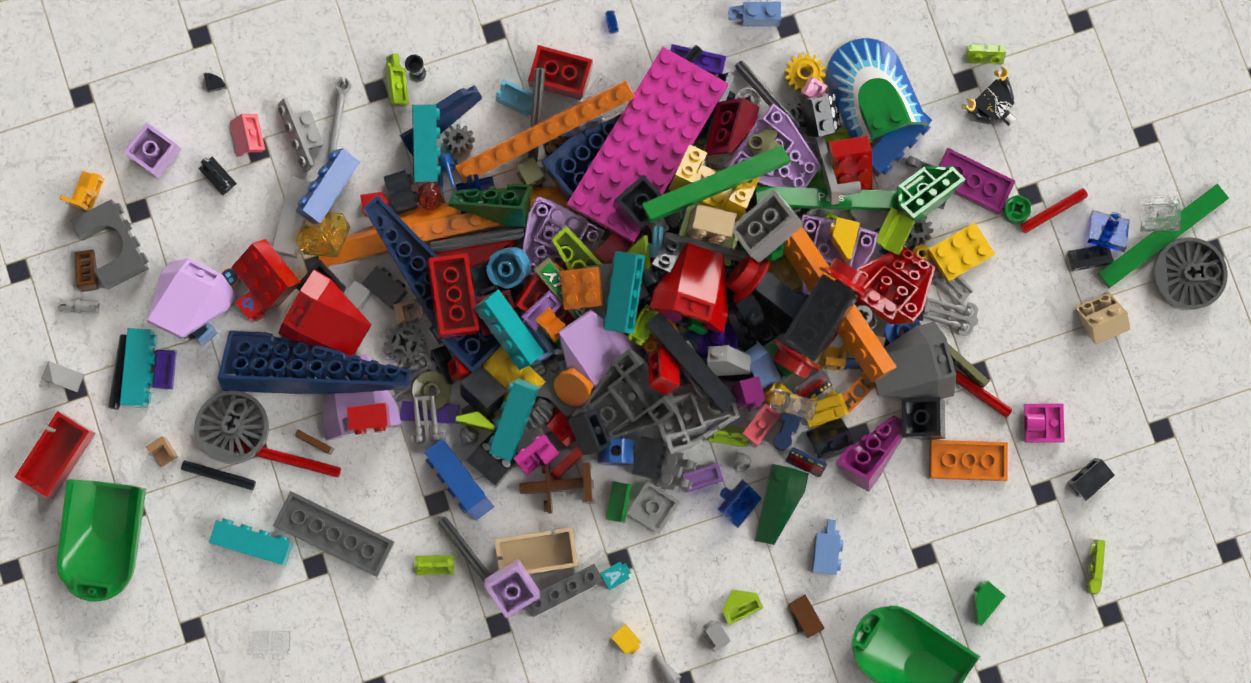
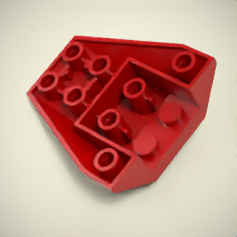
(897, 286)
(695, 288)
(325, 317)

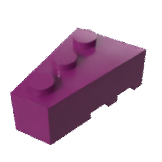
(748, 394)

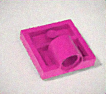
(1044, 423)
(539, 451)

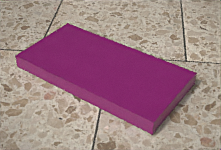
(982, 184)

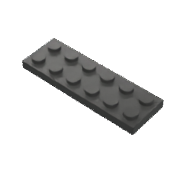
(333, 533)

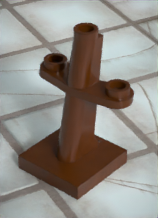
(561, 485)

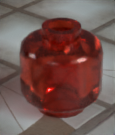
(430, 196)

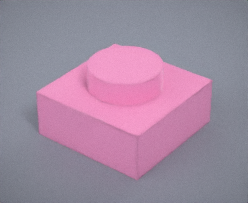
(813, 87)

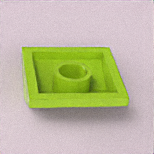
(477, 421)

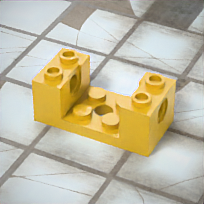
(733, 200)

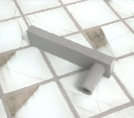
(834, 189)

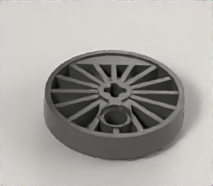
(1193, 283)
(228, 436)

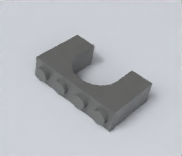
(131, 260)
(547, 391)

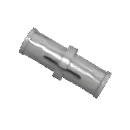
(79, 306)

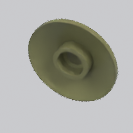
(432, 379)

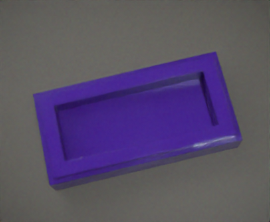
(164, 369)

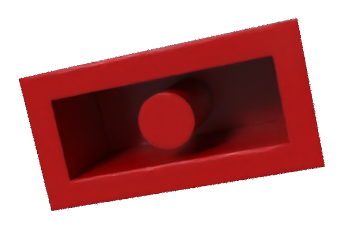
(663, 371)
(368, 417)

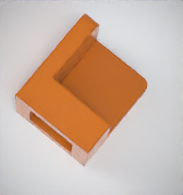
(550, 324)

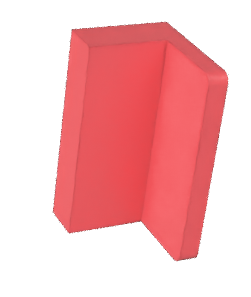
(247, 134)
(761, 425)

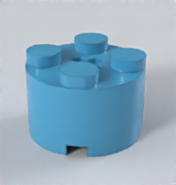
(519, 267)

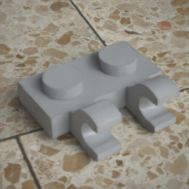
(672, 469)

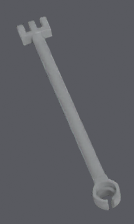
(338, 116)

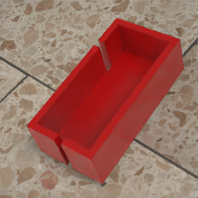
(55, 455)

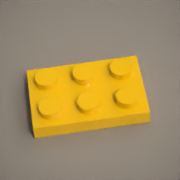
(961, 252)
(505, 371)

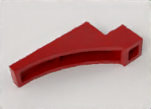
(480, 252)

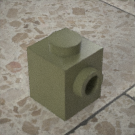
(530, 172)

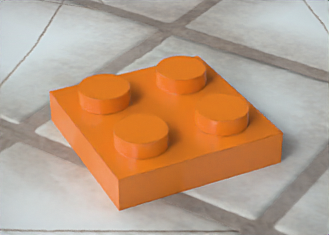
(581, 288)

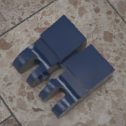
(789, 427)

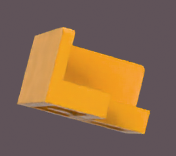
(85, 192)
(833, 358)

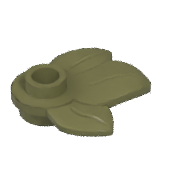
(765, 139)

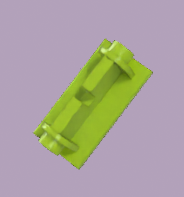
(993, 55)
(640, 332)
(729, 436)
(434, 565)

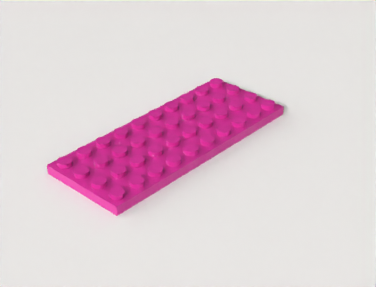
(648, 138)

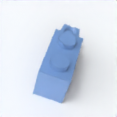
(756, 14)
(827, 550)

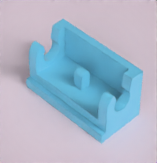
(515, 98)

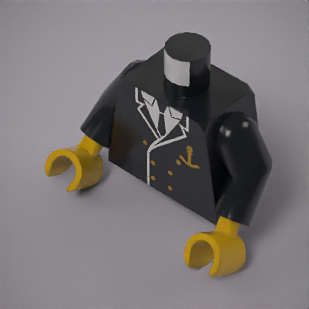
(993, 102)

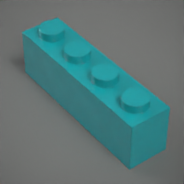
(425, 142)
(624, 292)
(509, 330)
(138, 367)
(514, 419)
(251, 542)

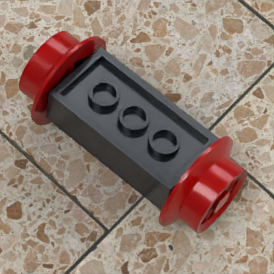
(774, 297)
(820, 318)

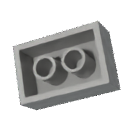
(766, 226)

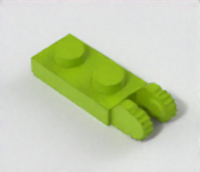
(1097, 550)

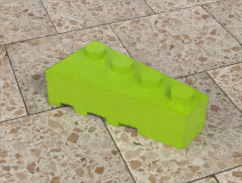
(573, 250)

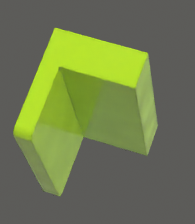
(894, 231)

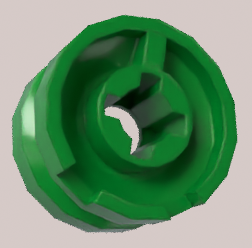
(1017, 217)

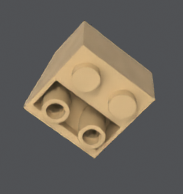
(1103, 318)

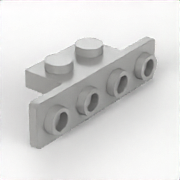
(302, 132)

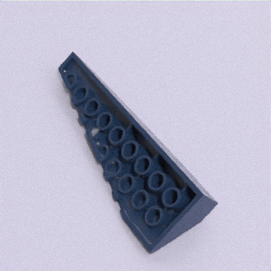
(574, 157)
(411, 258)
(278, 365)

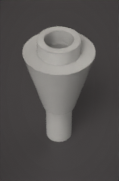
(667, 673)

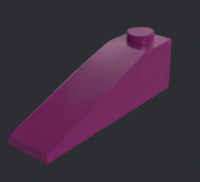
(869, 457)

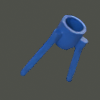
(447, 164)

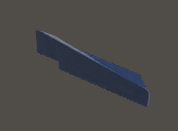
(450, 111)

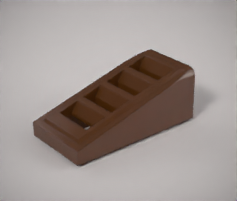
(89, 282)

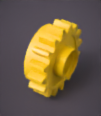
(807, 64)

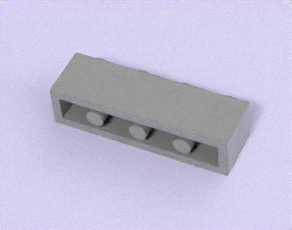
(291, 221)

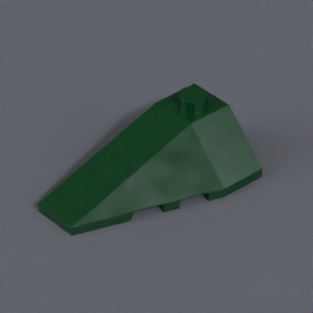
(501, 205)
(781, 497)

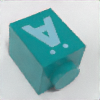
(616, 575)

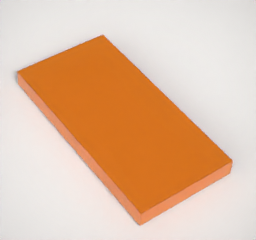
(968, 460)

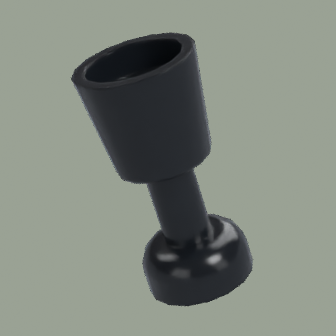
(415, 66)

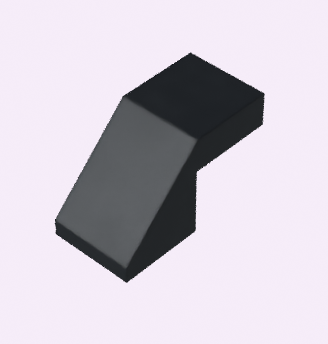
(481, 280)

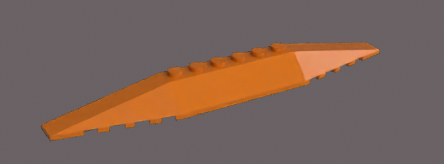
(429, 227)

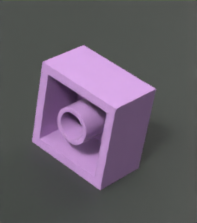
(152, 150)
(512, 588)

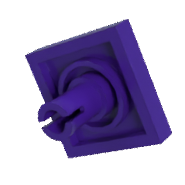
(714, 338)

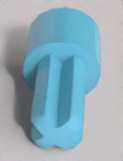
(657, 240)

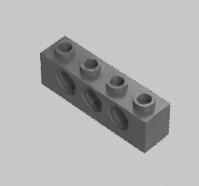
(566, 589)

